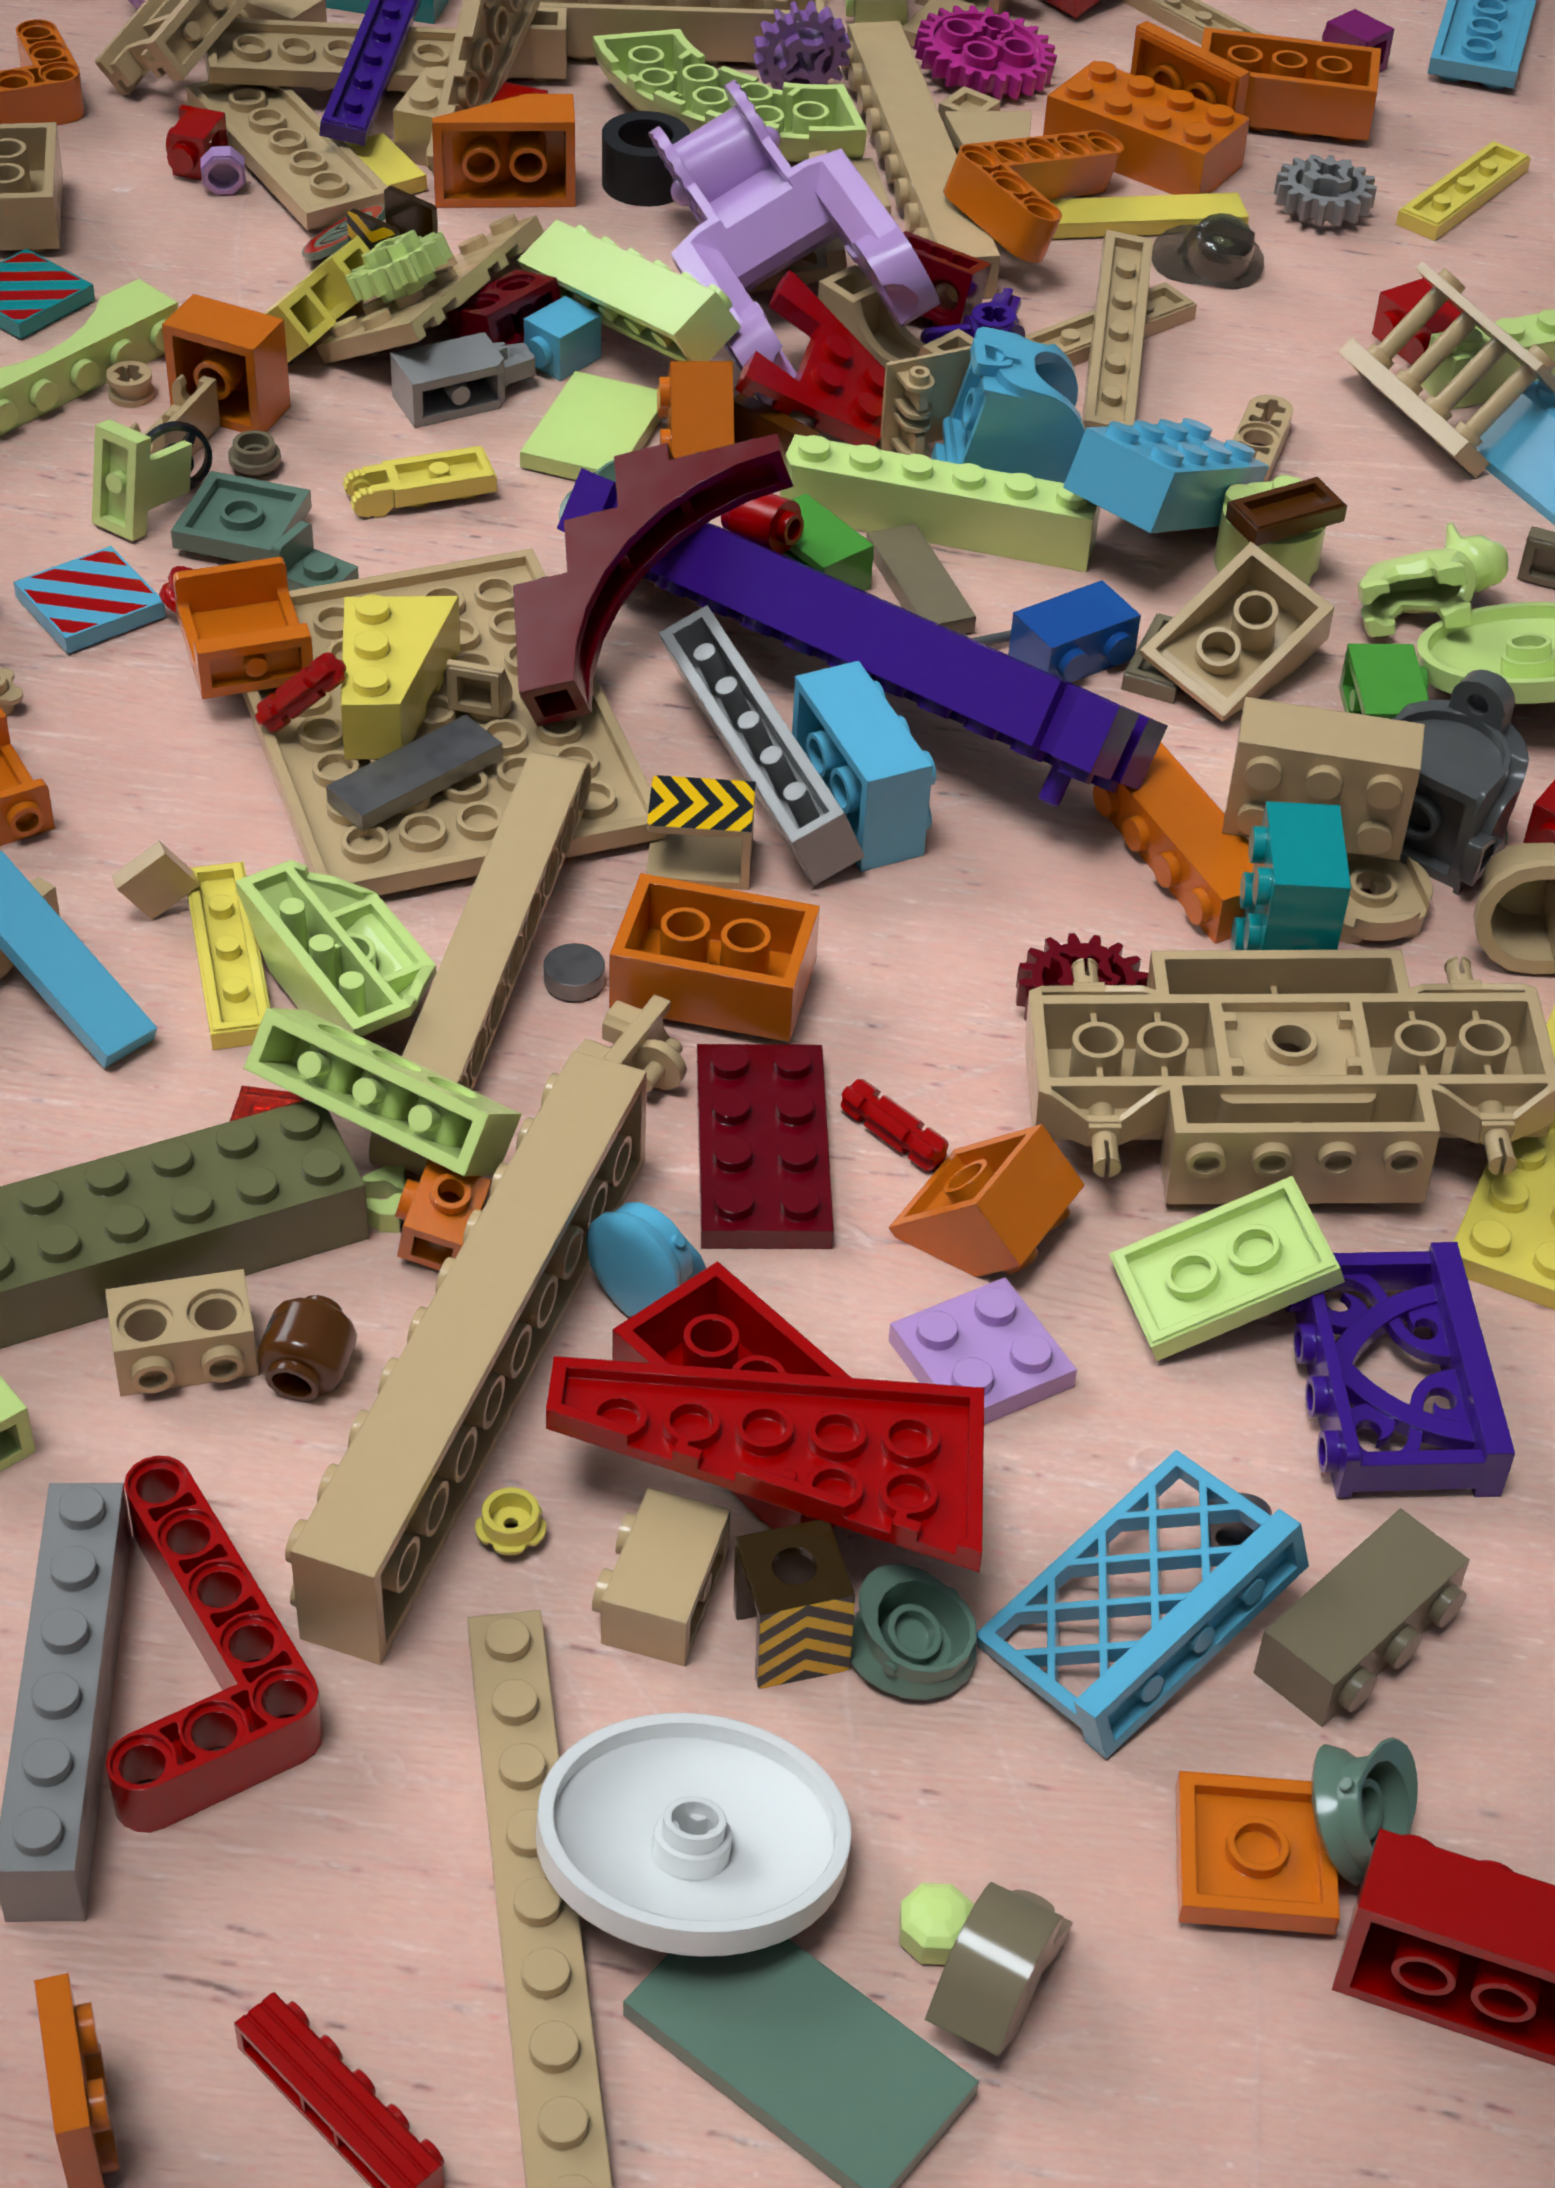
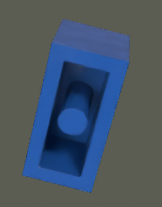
(1076, 632)

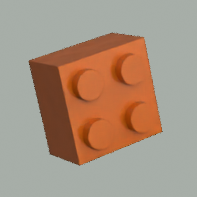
(238, 350)

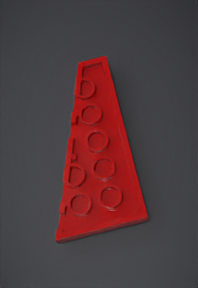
(838, 1449)

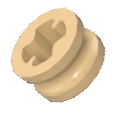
(130, 384)

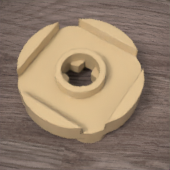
(1398, 901)

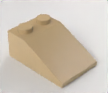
(1241, 633)

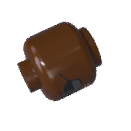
(306, 1347)

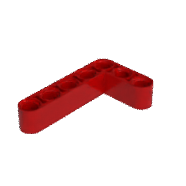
(199, 1575)

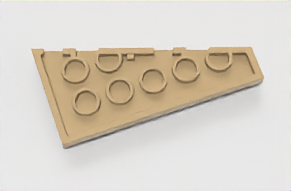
(406, 317)

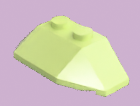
(335, 947)

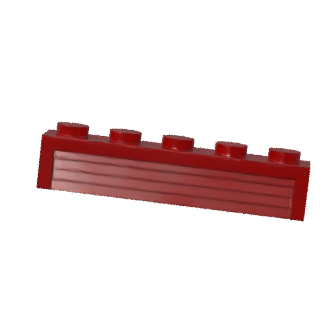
(335, 2099)

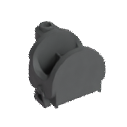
(1466, 779)

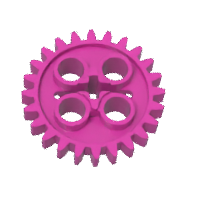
(985, 52)

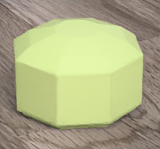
(932, 1921)

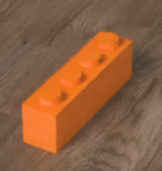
(1182, 841)

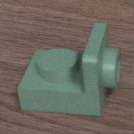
(306, 565)

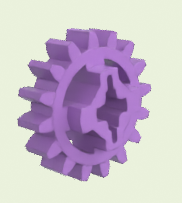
(805, 30)

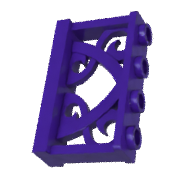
(1434, 1298)

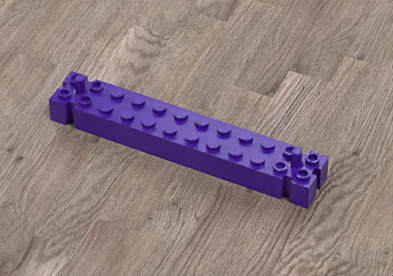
(904, 652)

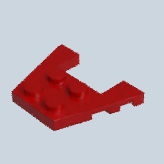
(836, 378)

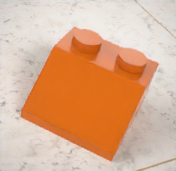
(992, 1203)

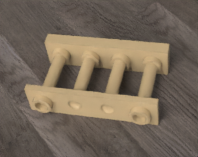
(1434, 413)

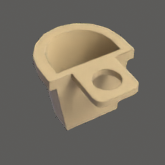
(1518, 908)

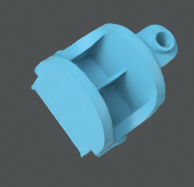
(1014, 409)

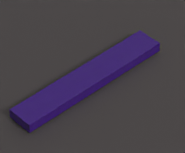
(368, 70)

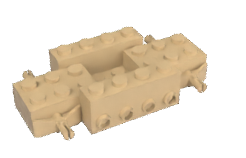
(1290, 1070)

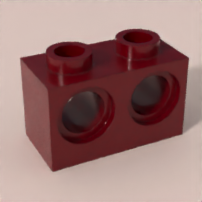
(951, 267)
(503, 305)

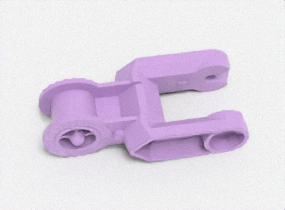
(766, 215)

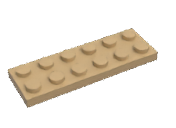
(311, 54)
(282, 146)

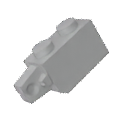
(456, 377)

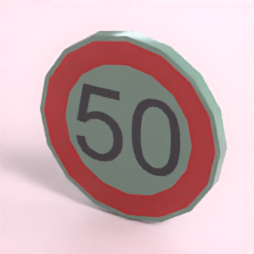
(336, 236)

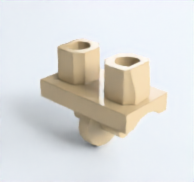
(641, 1042)

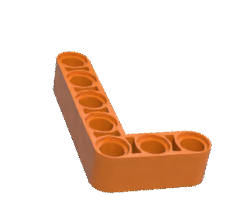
(46, 83)
(1010, 184)

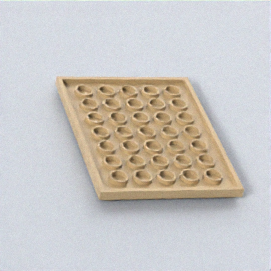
(453, 829)

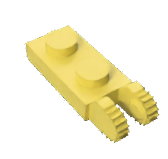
(419, 481)

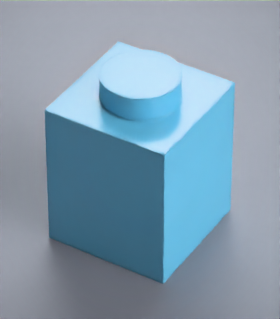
(563, 337)

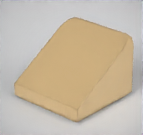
(478, 688)

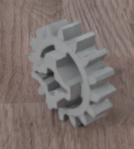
(1325, 190)

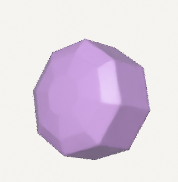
(223, 170)

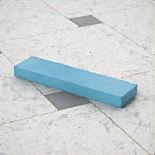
(67, 972)

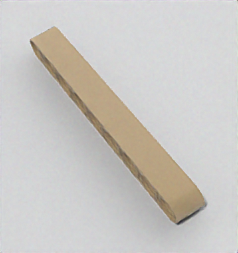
(495, 930)

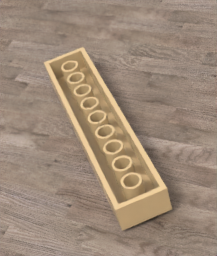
(465, 1362)

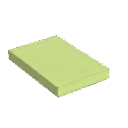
(590, 426)
(1226, 1268)

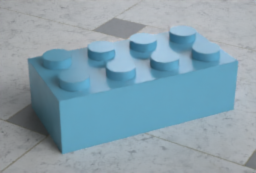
(1161, 473)

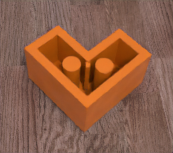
(697, 406)

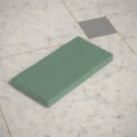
(806, 2058)

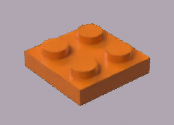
(1252, 1855)
(76, 2084)

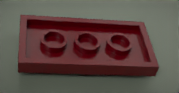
(763, 1147)

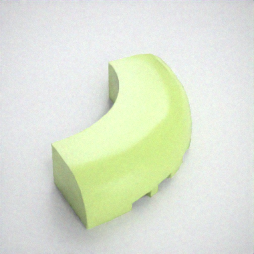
(670, 77)

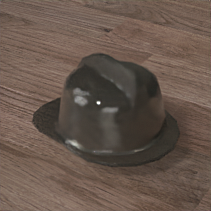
(1212, 253)

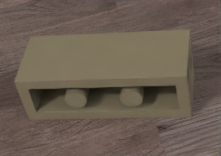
(1362, 1618)

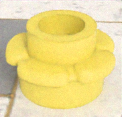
(506, 1508)

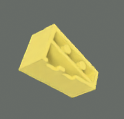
(393, 664)

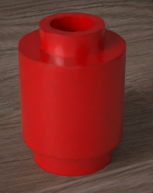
(767, 521)

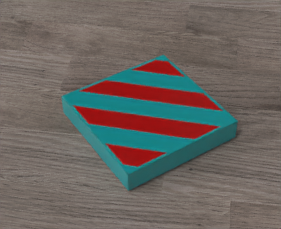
(38, 293)

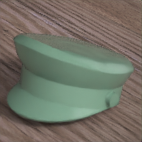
(912, 1634)
(1358, 1798)

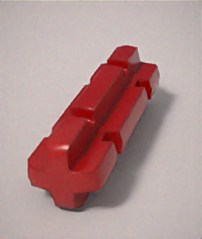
(300, 692)
(894, 1124)

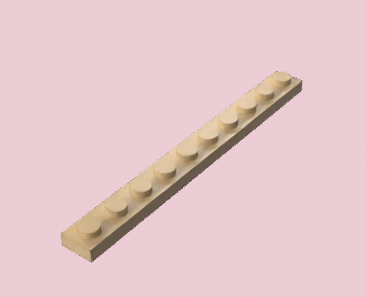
(537, 1929)

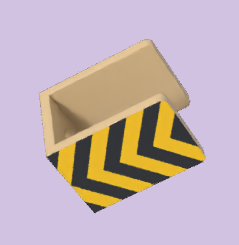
(705, 830)

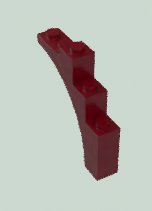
(610, 551)

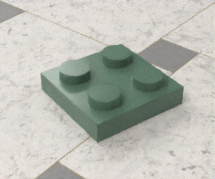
(238, 517)

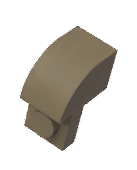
(997, 1966)

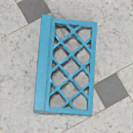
(1195, 1622)

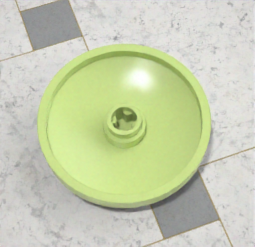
(1503, 639)

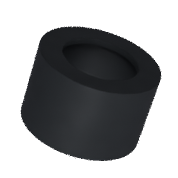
(630, 161)

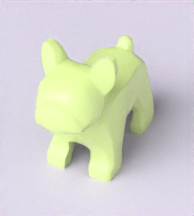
(1431, 582)

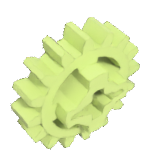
(399, 266)

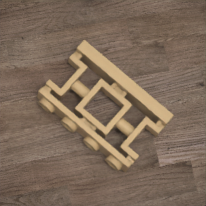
(166, 39)

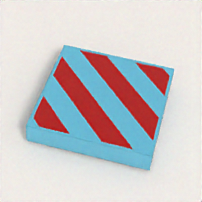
(89, 599)

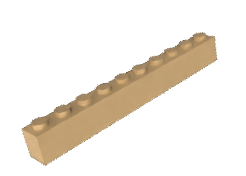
(912, 141)

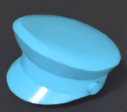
(639, 1255)

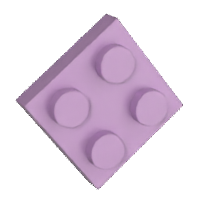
(988, 1343)

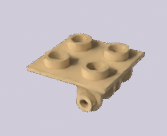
(919, 397)

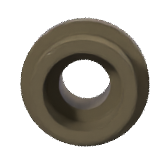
(254, 453)

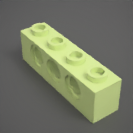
(382, 1091)

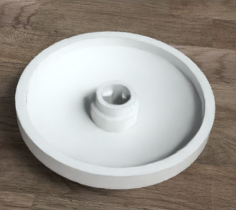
(693, 1834)

